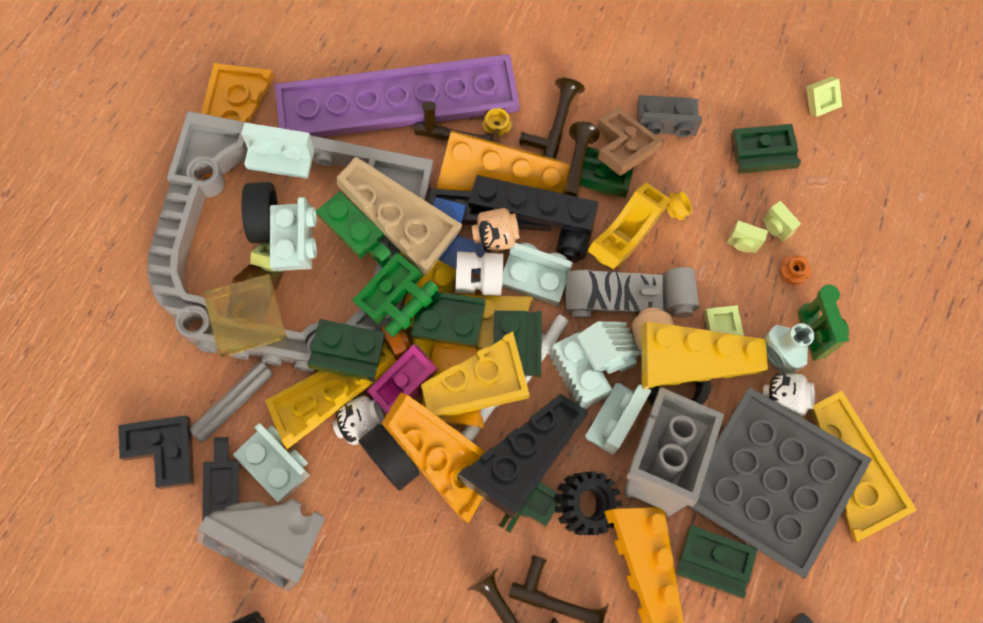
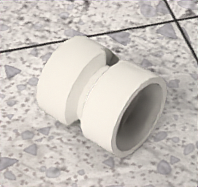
(490, 275)

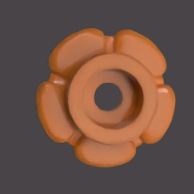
(789, 274)

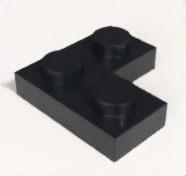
(168, 442)

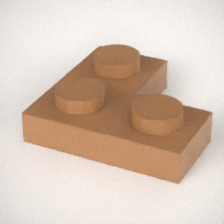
(630, 143)

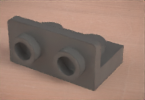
(669, 115)

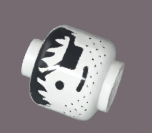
(791, 392)
(357, 419)

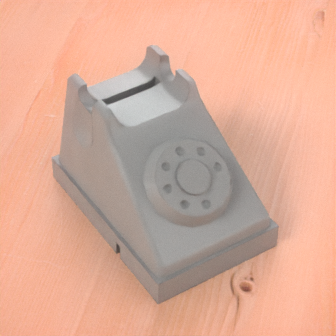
(673, 452)
(263, 538)

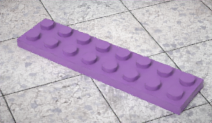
(396, 96)

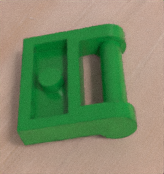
(830, 328)

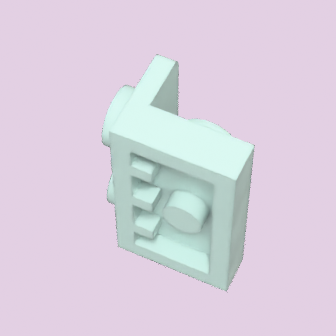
(278, 150)
(292, 236)
(536, 273)
(616, 417)
(271, 463)

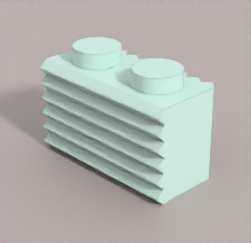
(609, 346)
(578, 374)

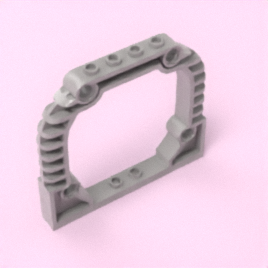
(214, 147)

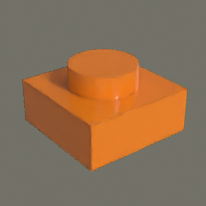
(398, 344)

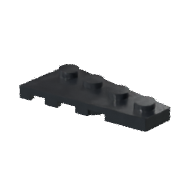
(519, 462)

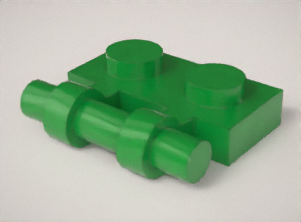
(389, 288)

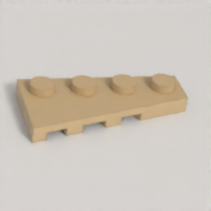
(404, 218)

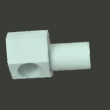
(788, 347)

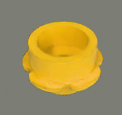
(497, 115)
(679, 205)

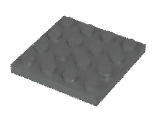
(778, 482)

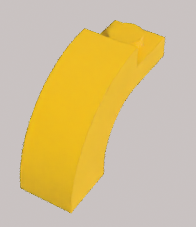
(630, 227)

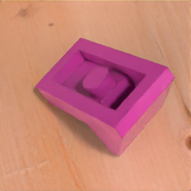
(403, 377)

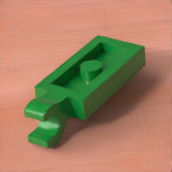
(354, 228)

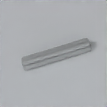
(231, 401)

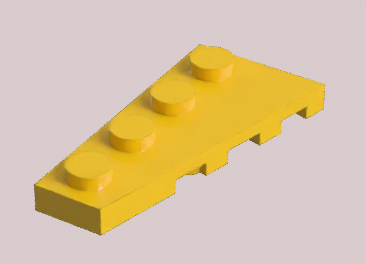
(316, 398)

